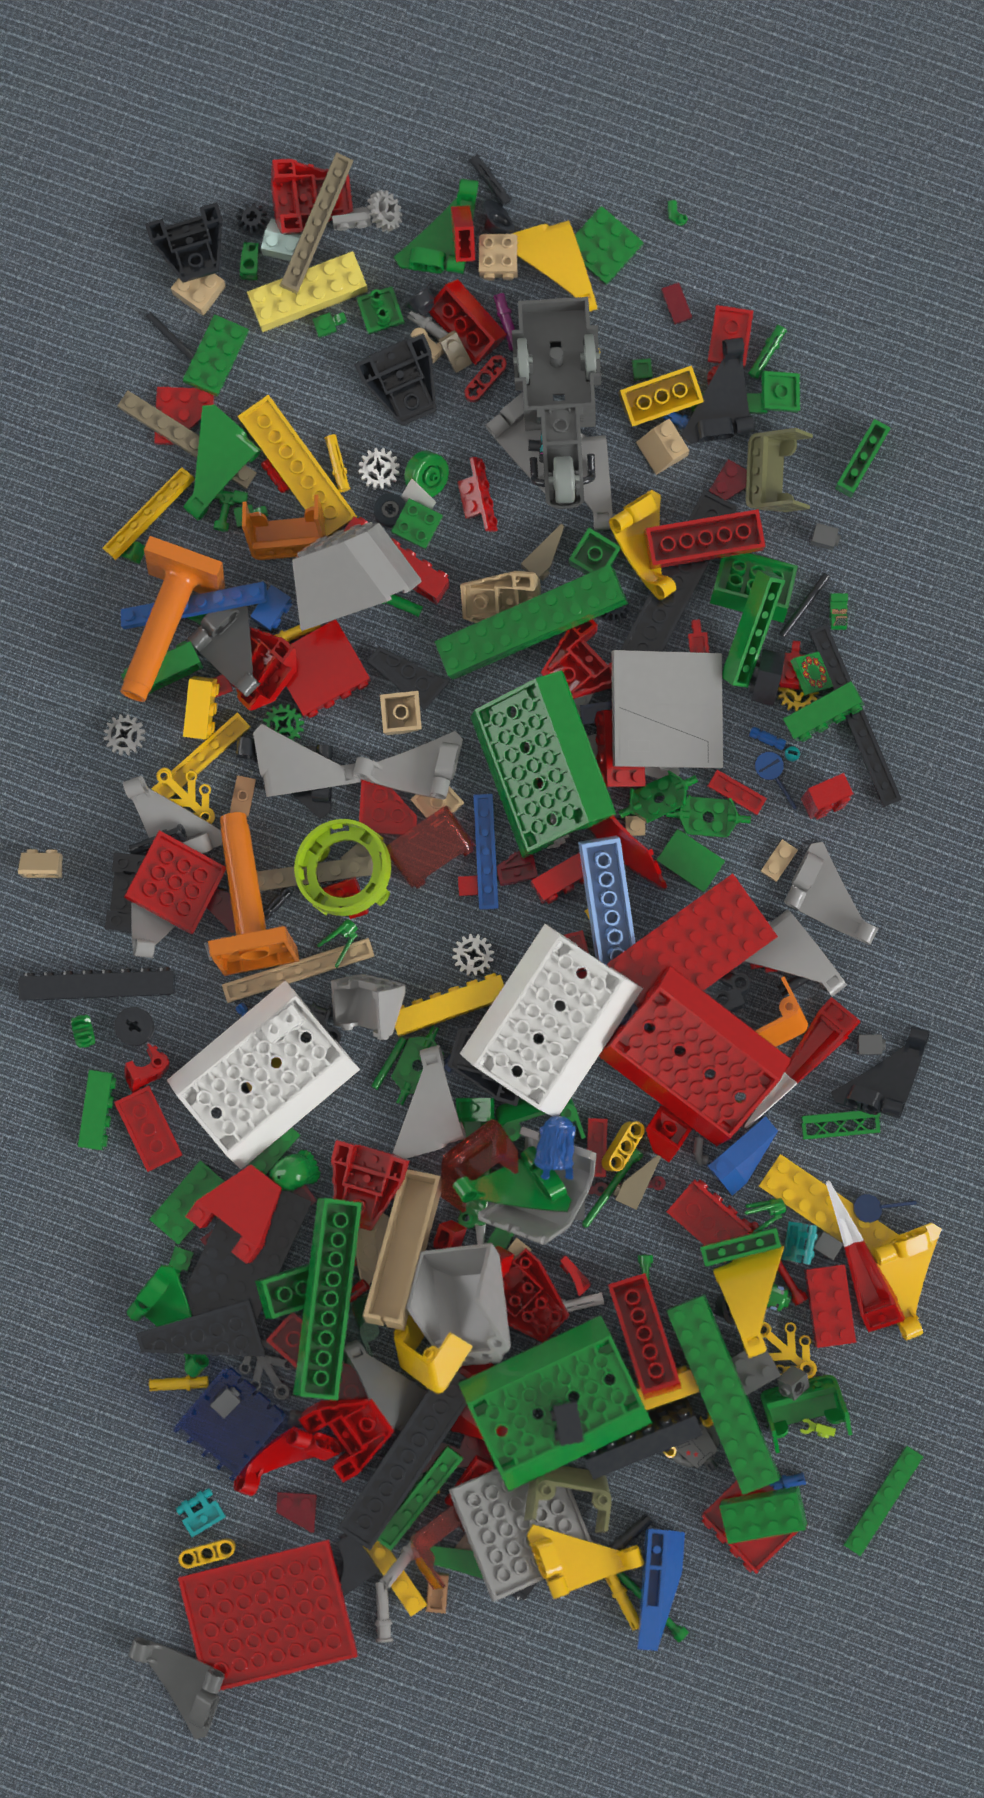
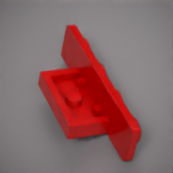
(476, 495)

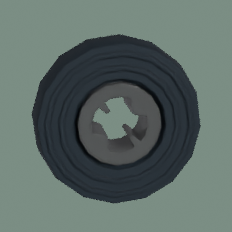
(384, 501)

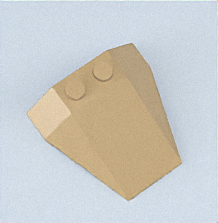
(497, 593)

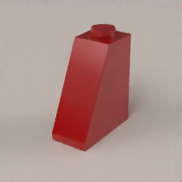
(463, 233)

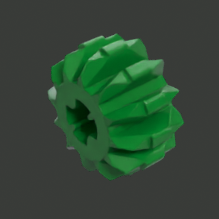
(83, 1031)

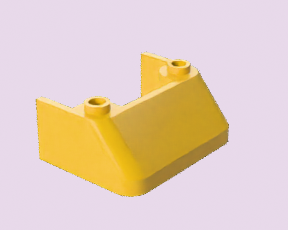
(436, 1365)

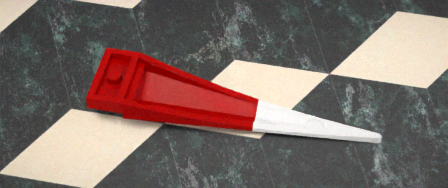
(823, 1036)
(874, 1294)

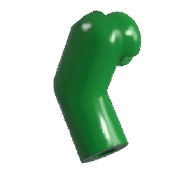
(674, 215)

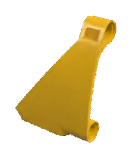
(747, 1290)

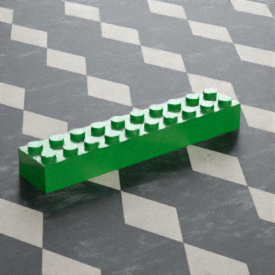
(531, 622)
(327, 1299)
(723, 1394)

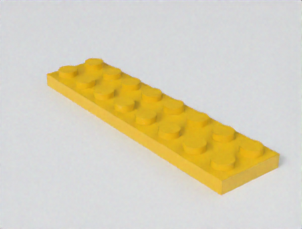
(295, 463)
(812, 1201)

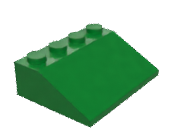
(737, 577)

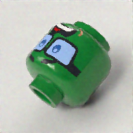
(778, 1298)

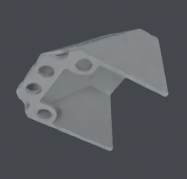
(463, 1295)

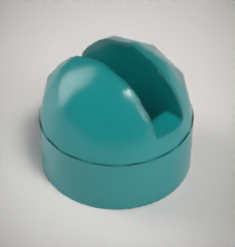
(790, 757)

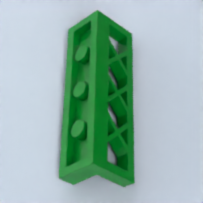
(838, 1117)

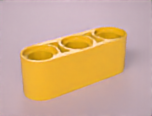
(630, 1140)
(199, 1559)

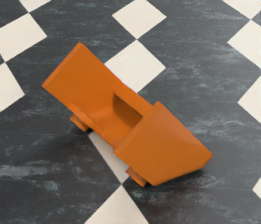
(282, 537)
(790, 1025)

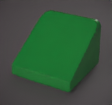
(134, 552)

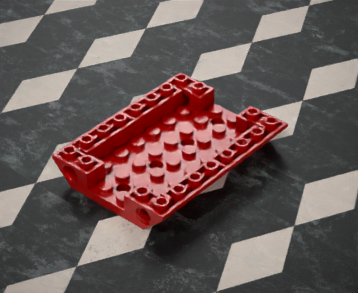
(711, 1041)

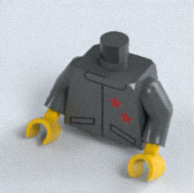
(698, 1450)

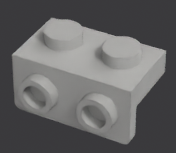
(357, 219)

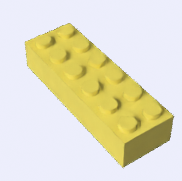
(321, 288)

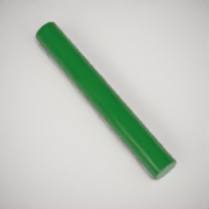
(389, 1062)

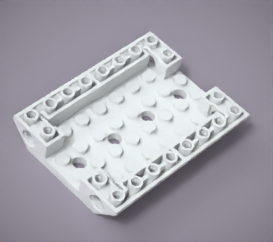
(570, 1036)
(277, 1095)

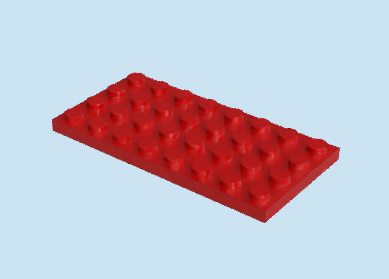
(699, 940)

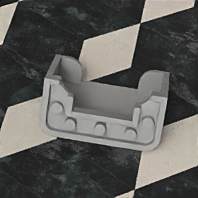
(367, 1003)

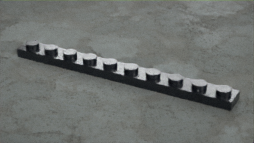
(858, 722)

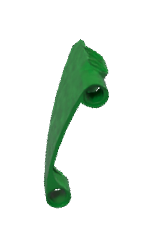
(434, 247)
(221, 455)
(519, 1190)
(163, 1303)

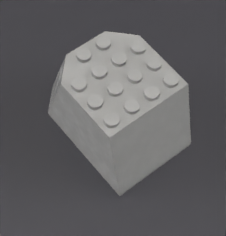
(349, 574)

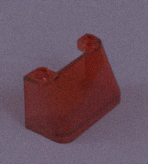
(429, 846)

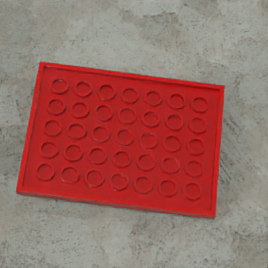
(269, 1615)

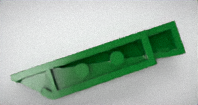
(456, 1560)

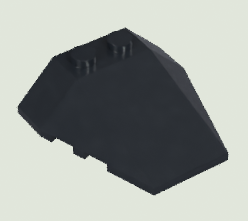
(192, 245)
(401, 378)
(479, 1078)

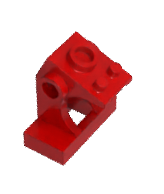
(140, 1076)

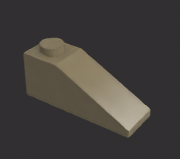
(542, 557)
(634, 1187)

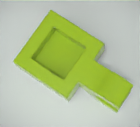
(823, 1430)

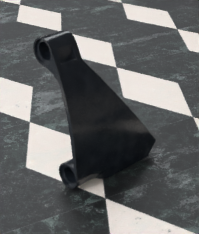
(725, 401)
(315, 800)
(887, 1084)

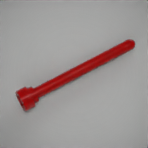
(797, 1295)

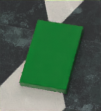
(690, 860)

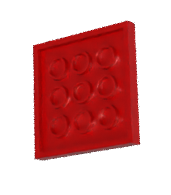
(175, 882)

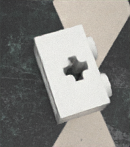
(283, 1023)

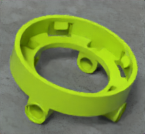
(316, 848)

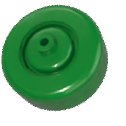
(428, 471)

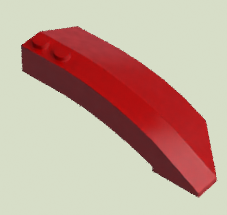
(634, 854)

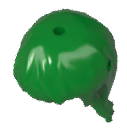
(295, 1171)

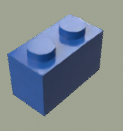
(269, 612)

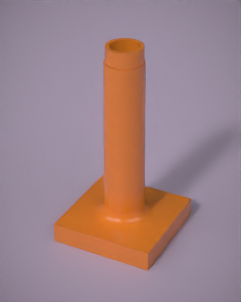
(182, 573)
(253, 945)

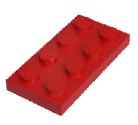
(148, 1128)

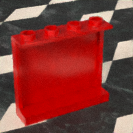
(325, 670)
(753, 1552)

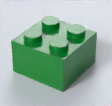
(593, 552)

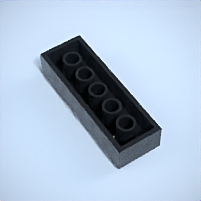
(669, 1428)

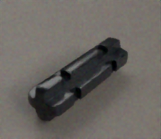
(277, 902)

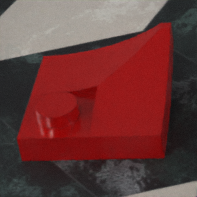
(579, 1279)

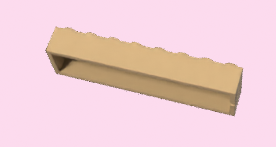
(401, 1248)

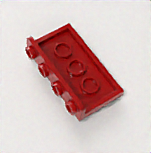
(613, 775)
(706, 1216)

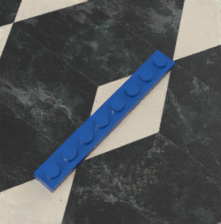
(202, 603)

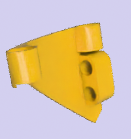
(556, 255)
(629, 532)
(905, 1268)
(573, 1563)

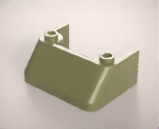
(765, 470)
(574, 1478)

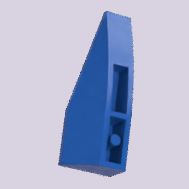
(659, 1583)

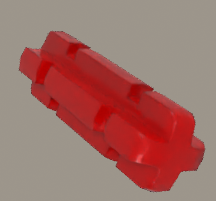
(275, 476)

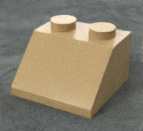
(663, 446)
(400, 712)
(40, 864)

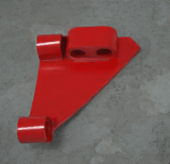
(286, 1449)

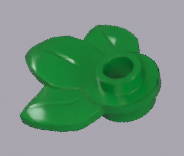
(472, 1210)

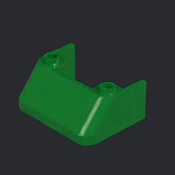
(510, 1116)
(819, 1400)

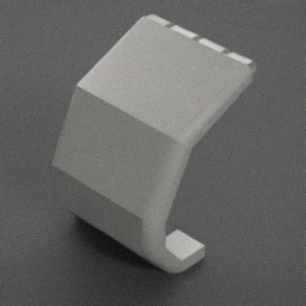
(543, 1224)

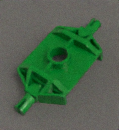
(670, 787)
(723, 811)
(404, 1074)

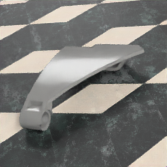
(294, 768)
(417, 771)
(162, 813)
(432, 1114)

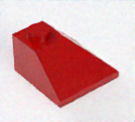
(667, 1133)

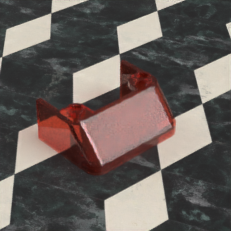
(476, 1156)
(428, 1537)

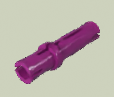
(504, 314)

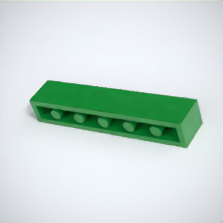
(752, 628)

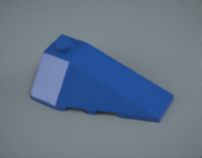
(740, 1160)

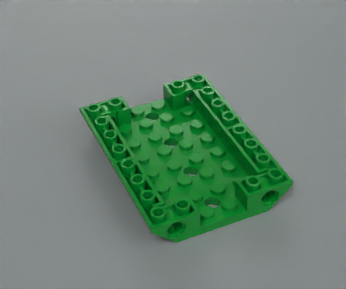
(557, 755)
(544, 1378)

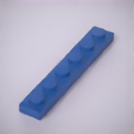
(486, 851)

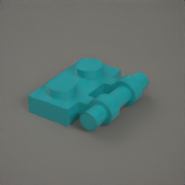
(795, 1242)
(203, 1518)

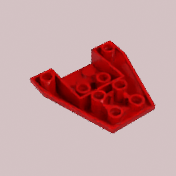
(531, 1298)

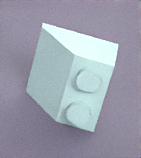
(277, 244)

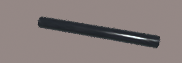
(170, 336)
(804, 605)

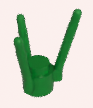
(346, 929)
(774, 1207)

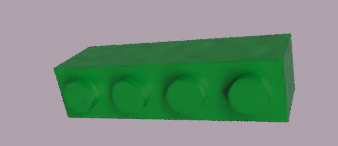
(862, 458)
(96, 1110)
(740, 1246)

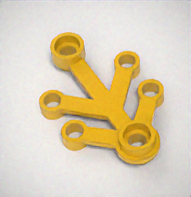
(188, 799)
(789, 1352)

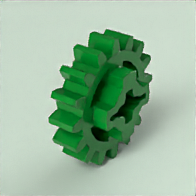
(290, 715)

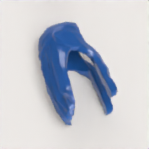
(556, 1147)

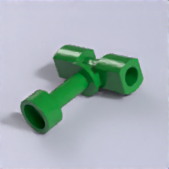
(227, 500)

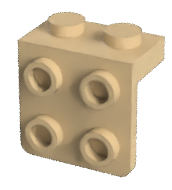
(498, 256)

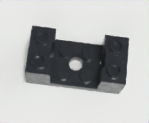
(124, 869)

